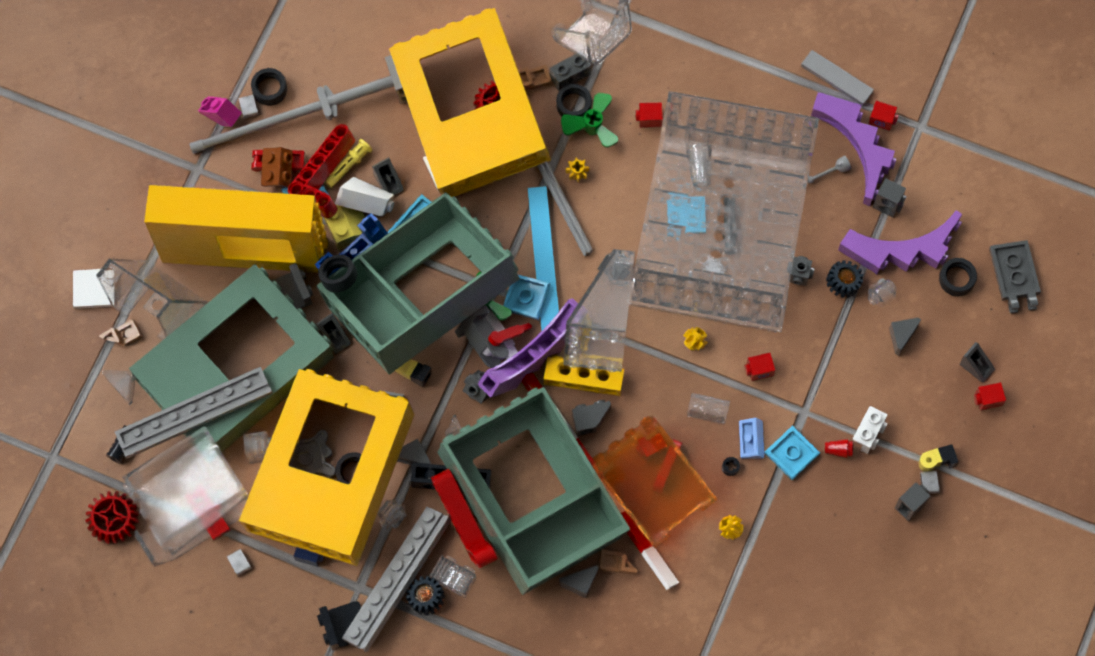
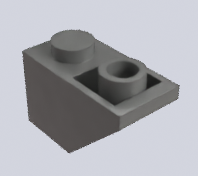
(589, 418)

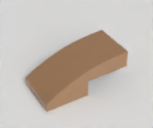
(535, 77)

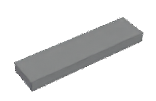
(837, 77)

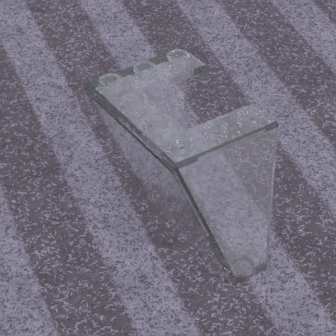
(127, 282)
(599, 321)
(185, 490)

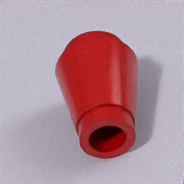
(840, 448)

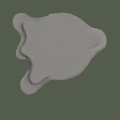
(311, 455)

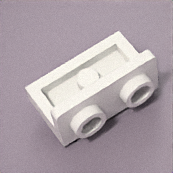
(869, 428)

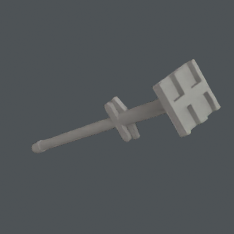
(327, 102)

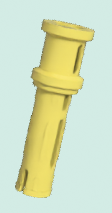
(355, 158)

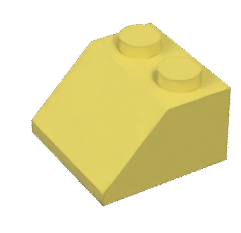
(344, 226)

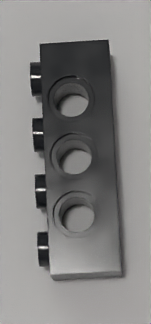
(422, 474)

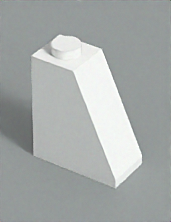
(364, 197)

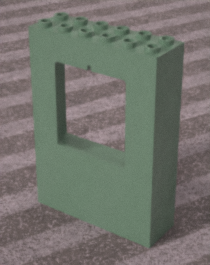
(384, 317)
(181, 370)
(560, 530)

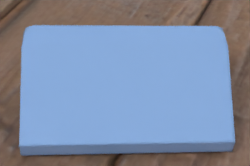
(751, 439)

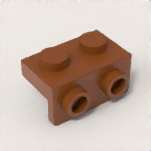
(276, 167)

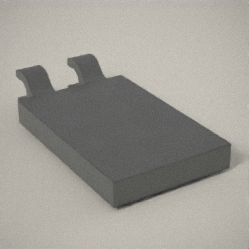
(1015, 274)

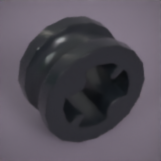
(735, 463)

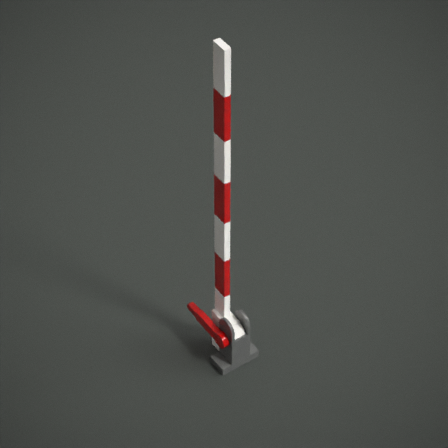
(496, 344)

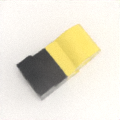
(415, 372)
(938, 457)

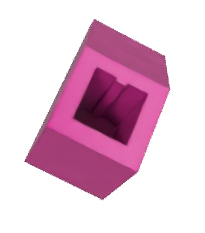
(220, 110)

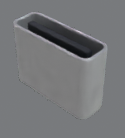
(248, 106)
(930, 481)
(239, 562)

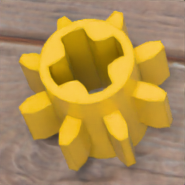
(572, 170)
(695, 338)
(731, 527)

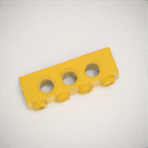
(573, 381)

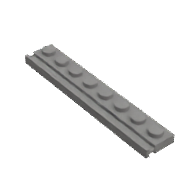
(193, 412)
(396, 579)

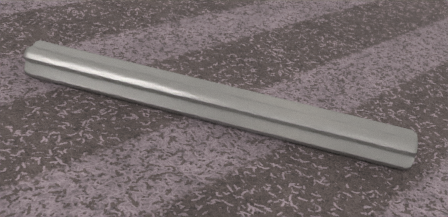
(565, 208)

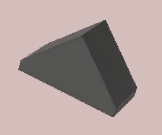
(387, 177)
(332, 330)
(902, 332)
(977, 363)
(412, 453)
(580, 582)

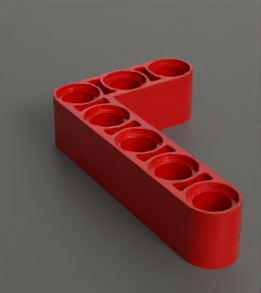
(321, 166)
(476, 546)

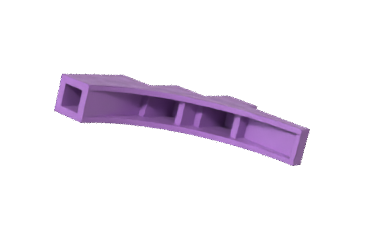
(846, 118)
(876, 253)
(530, 358)

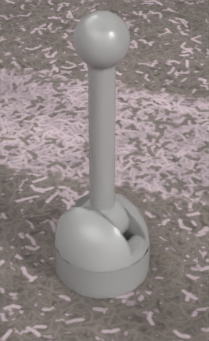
(841, 165)

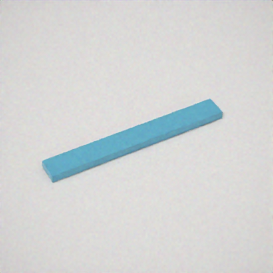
(543, 250)

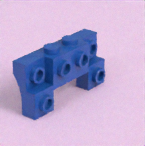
(371, 233)

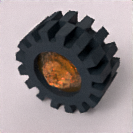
(844, 279)
(425, 595)

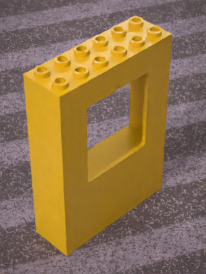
(482, 142)
(235, 228)
(316, 510)

